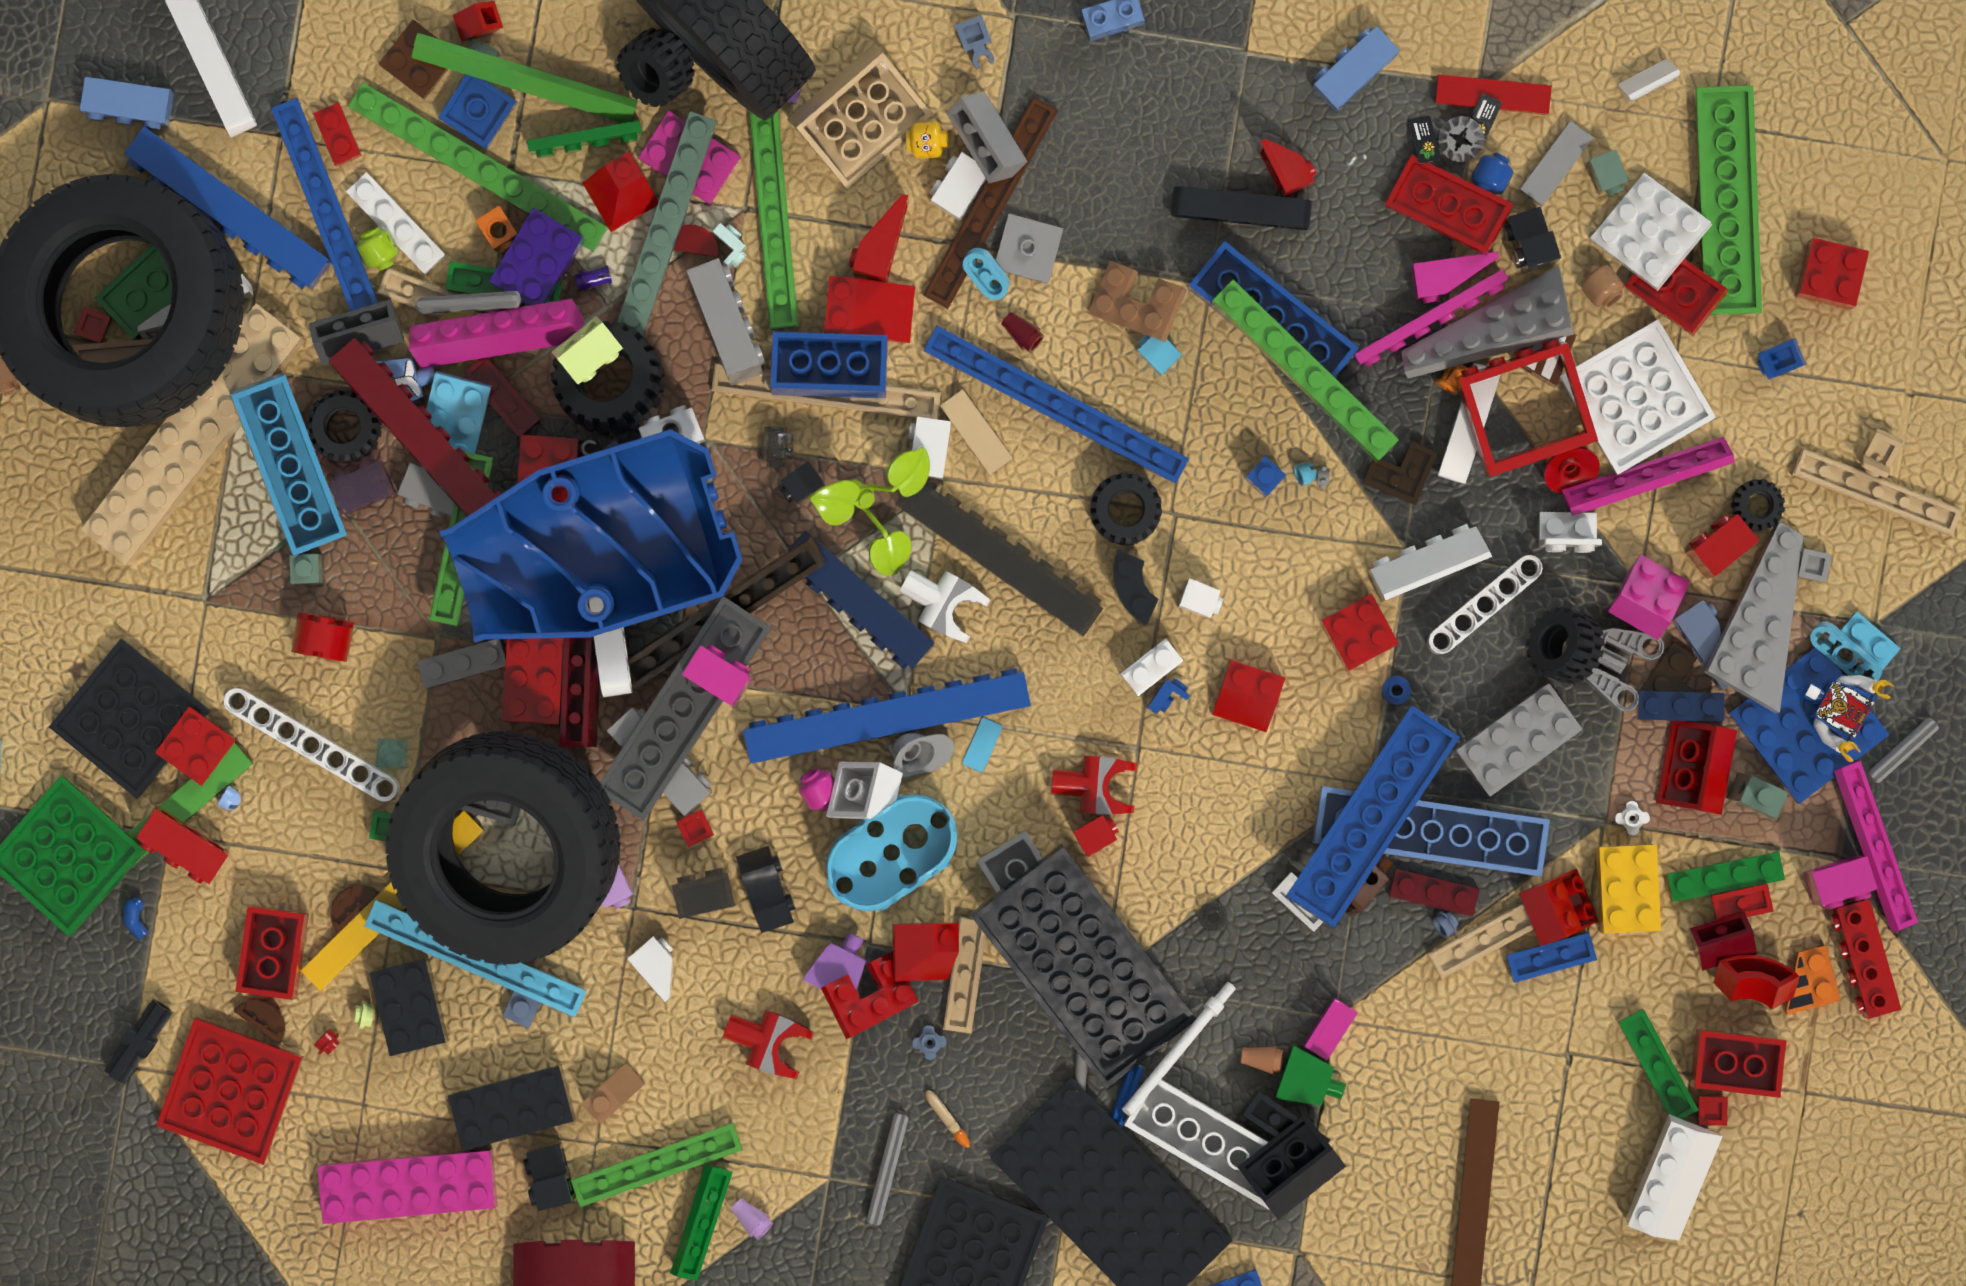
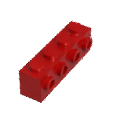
(1866, 959)

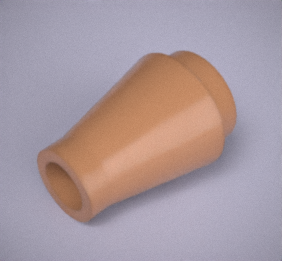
(1263, 1058)

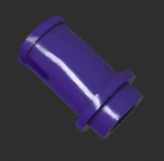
(591, 278)

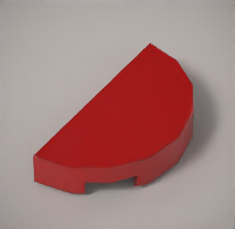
(697, 241)

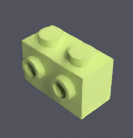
(587, 350)

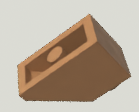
(613, 1093)

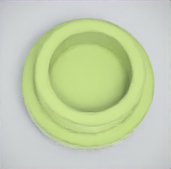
(363, 1014)

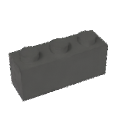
(374, 324)

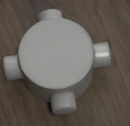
(1323, 476)

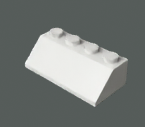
(1428, 563)
(1673, 1179)

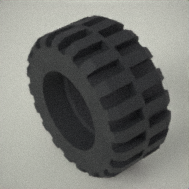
(632, 404)

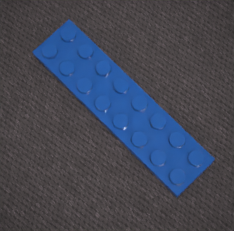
(1372, 817)

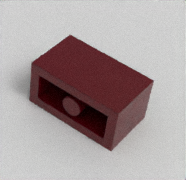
(1722, 940)

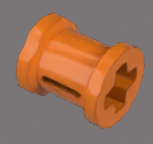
(1447, 379)

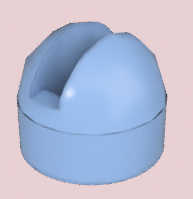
(229, 799)

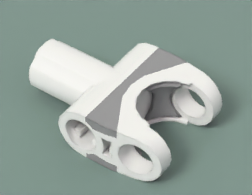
(941, 600)

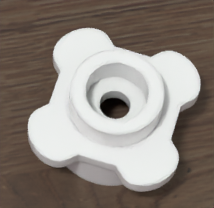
(1624, 818)

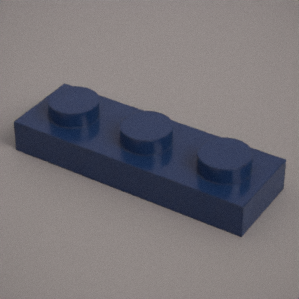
(1680, 706)

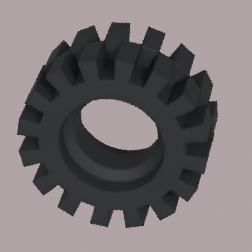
(1774, 500)

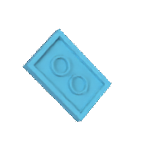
(459, 409)

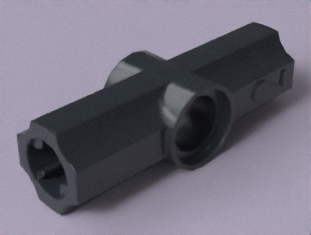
(139, 1041)

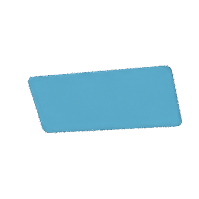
(982, 744)

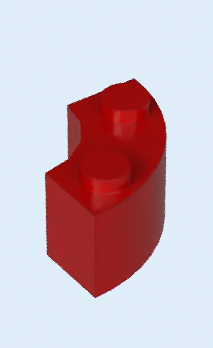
(1756, 979)

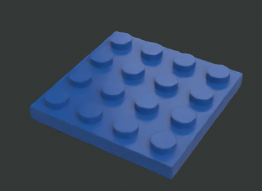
(1789, 737)

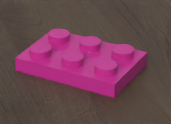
(716, 166)

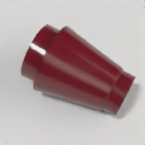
(1023, 332)

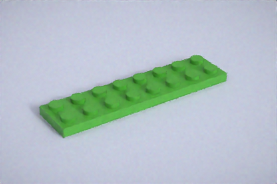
(1729, 195)

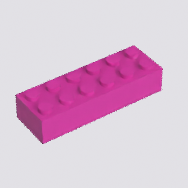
(407, 1186)

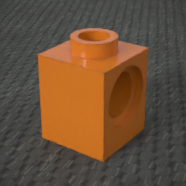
(489, 220)

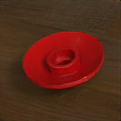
(1571, 469)

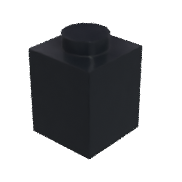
(801, 483)

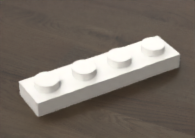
(390, 216)

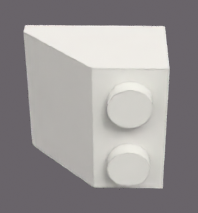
(863, 790)

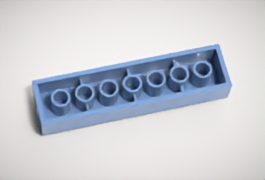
(1454, 834)

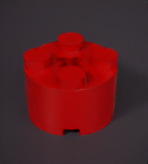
(322, 637)

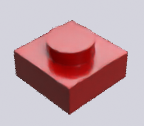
(92, 325)
(695, 828)
(1712, 1110)

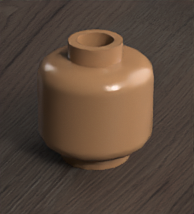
(1602, 286)

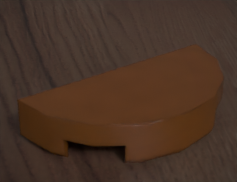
(349, 904)
(264, 1017)

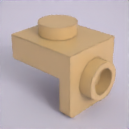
(1880, 453)

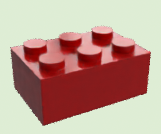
(272, 952)
(1738, 1063)

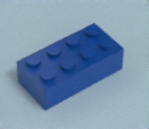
(829, 365)

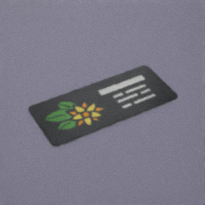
(1485, 114)
(1424, 139)

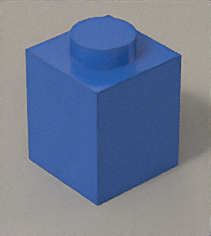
(1265, 477)

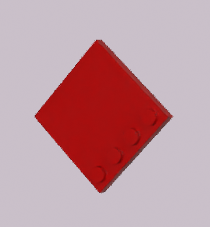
(229, 1091)

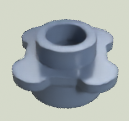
(937, 1042)

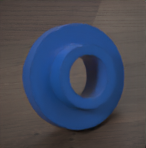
(1387, 693)

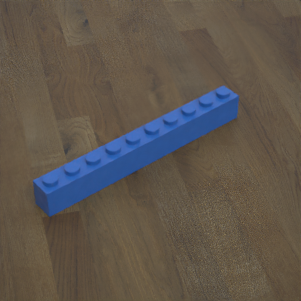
(886, 717)

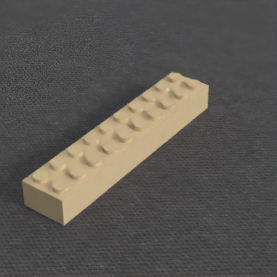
(188, 442)

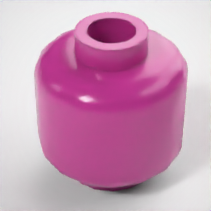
(816, 789)

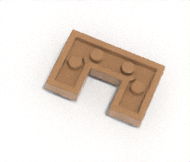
(1149, 319)

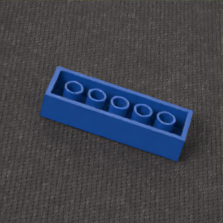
(1303, 324)

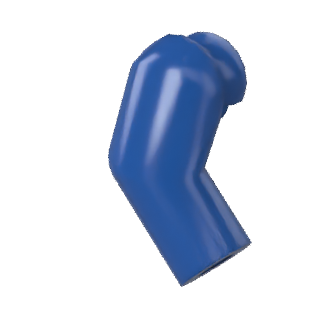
(131, 917)

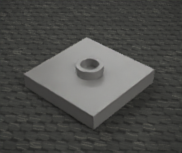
(1029, 248)

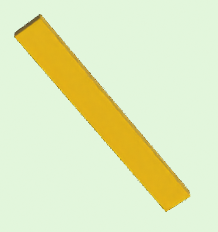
(356, 936)

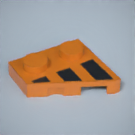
(1816, 980)

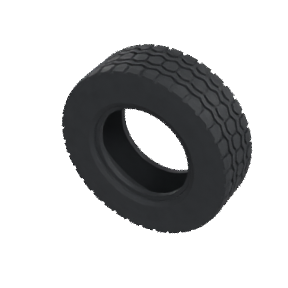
(739, 48)
(459, 907)

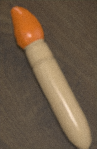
(958, 1133)

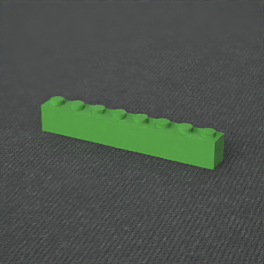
(1304, 371)

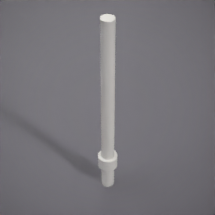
(1211, 1008)

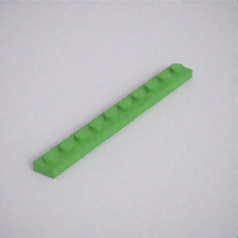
(473, 163)

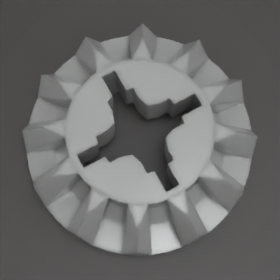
(1456, 126)

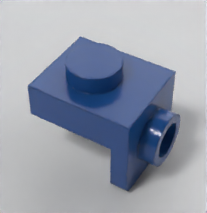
(1781, 359)

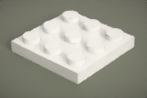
(1651, 231)

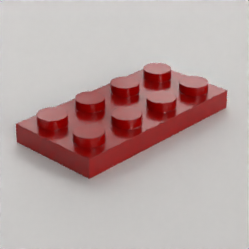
(1449, 205)

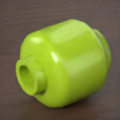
(377, 248)

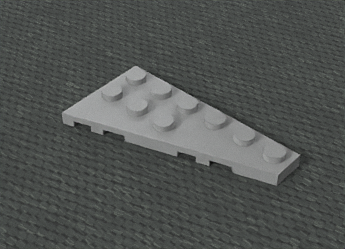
(1512, 322)
(1757, 635)

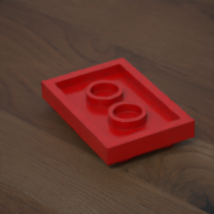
(1684, 298)

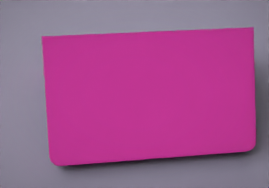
(1330, 1028)

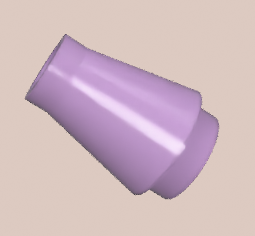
(752, 1219)

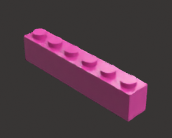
(494, 333)

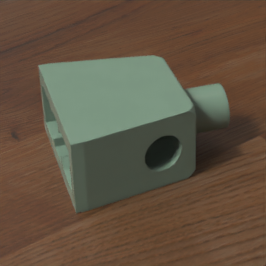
(1758, 795)

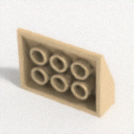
(859, 116)

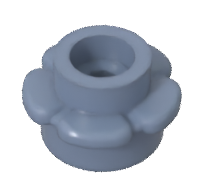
(1445, 924)

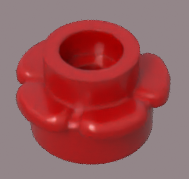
(327, 1042)

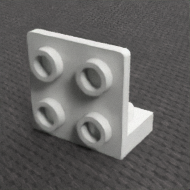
(1563, 530)

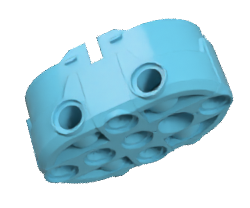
(885, 885)

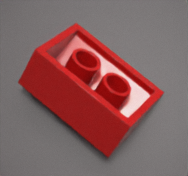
(1696, 766)

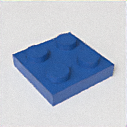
(477, 110)

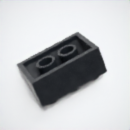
(1291, 1166)

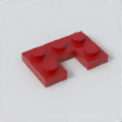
(860, 1014)

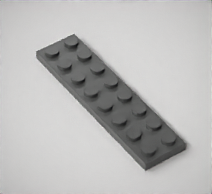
(678, 714)

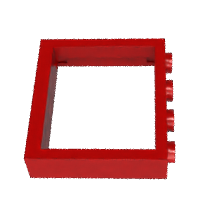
(1499, 366)

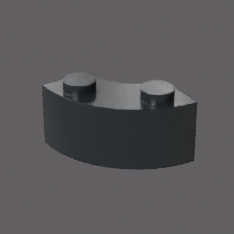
(1131, 588)
(765, 889)

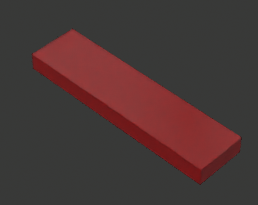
(1513, 95)

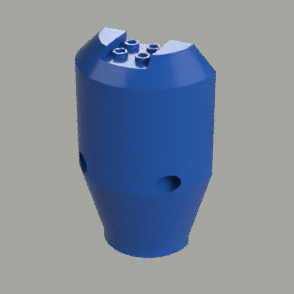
(631, 532)

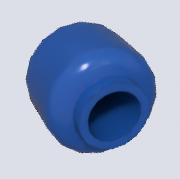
(1492, 173)

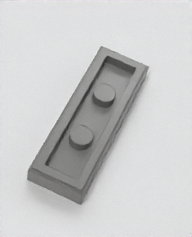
(1556, 163)

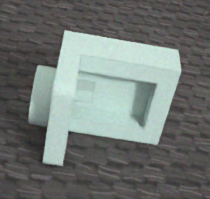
(730, 237)

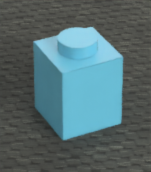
(1158, 354)

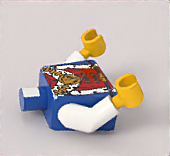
(1843, 709)

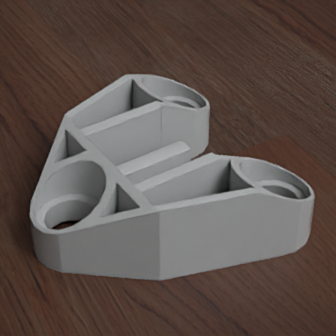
(1608, 685)

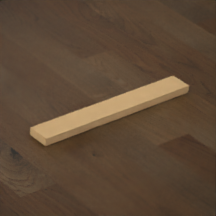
(898, 400)

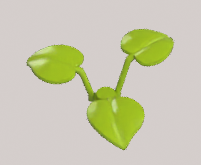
(837, 500)

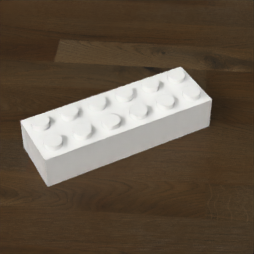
(1197, 1135)

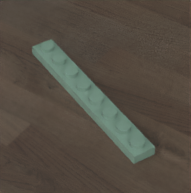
(667, 222)

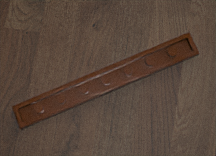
(988, 207)
(1475, 1192)

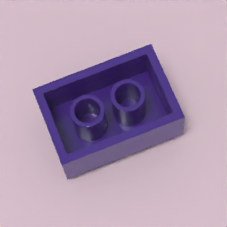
(537, 259)

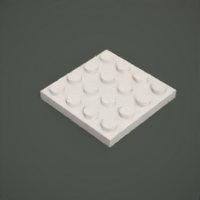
(1640, 397)

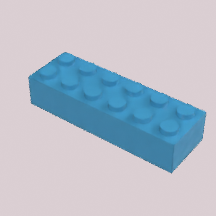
(287, 463)

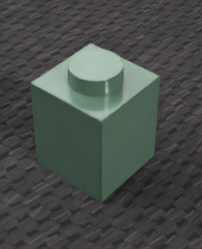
(1608, 173)
(306, 569)

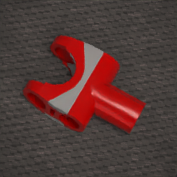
(1093, 784)
(765, 1040)

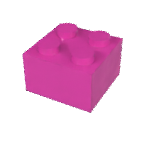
(1649, 596)
(718, 675)
(1840, 880)

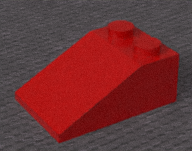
(878, 247)
(869, 308)

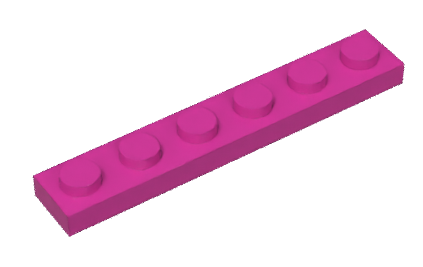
(1441, 313)
(1648, 476)
(1876, 846)

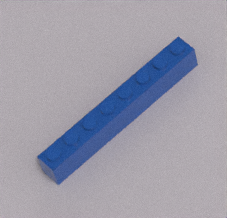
(228, 208)

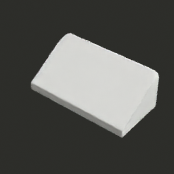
(1648, 80)

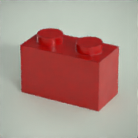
(1096, 834)

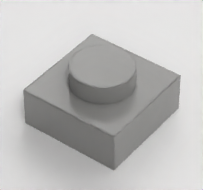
(1814, 565)

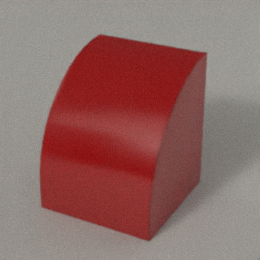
(477, 21)

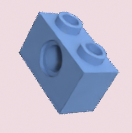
(1111, 18)

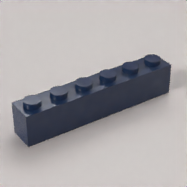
(868, 609)

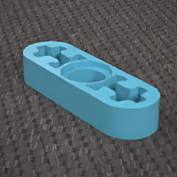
(1825, 645)

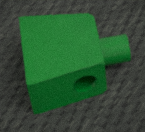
(1307, 1079)

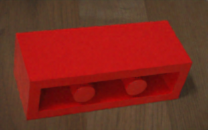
(181, 845)

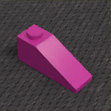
(1440, 277)

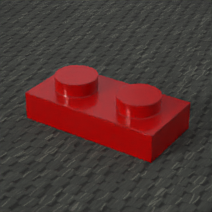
(337, 134)
(1751, 900)

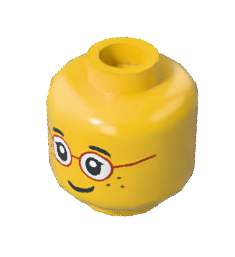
(926, 139)

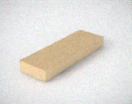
(976, 432)

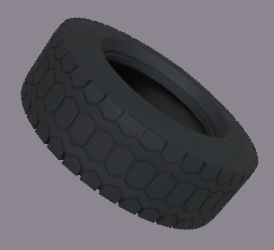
(184, 353)

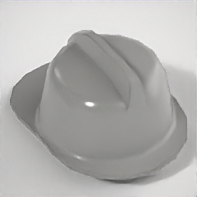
(920, 753)

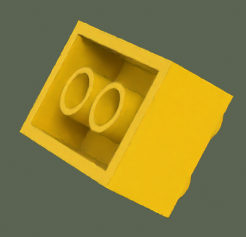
(1628, 888)

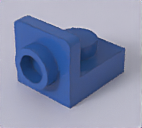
(1162, 698)

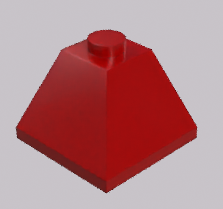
(1286, 168)
(620, 192)
(924, 950)

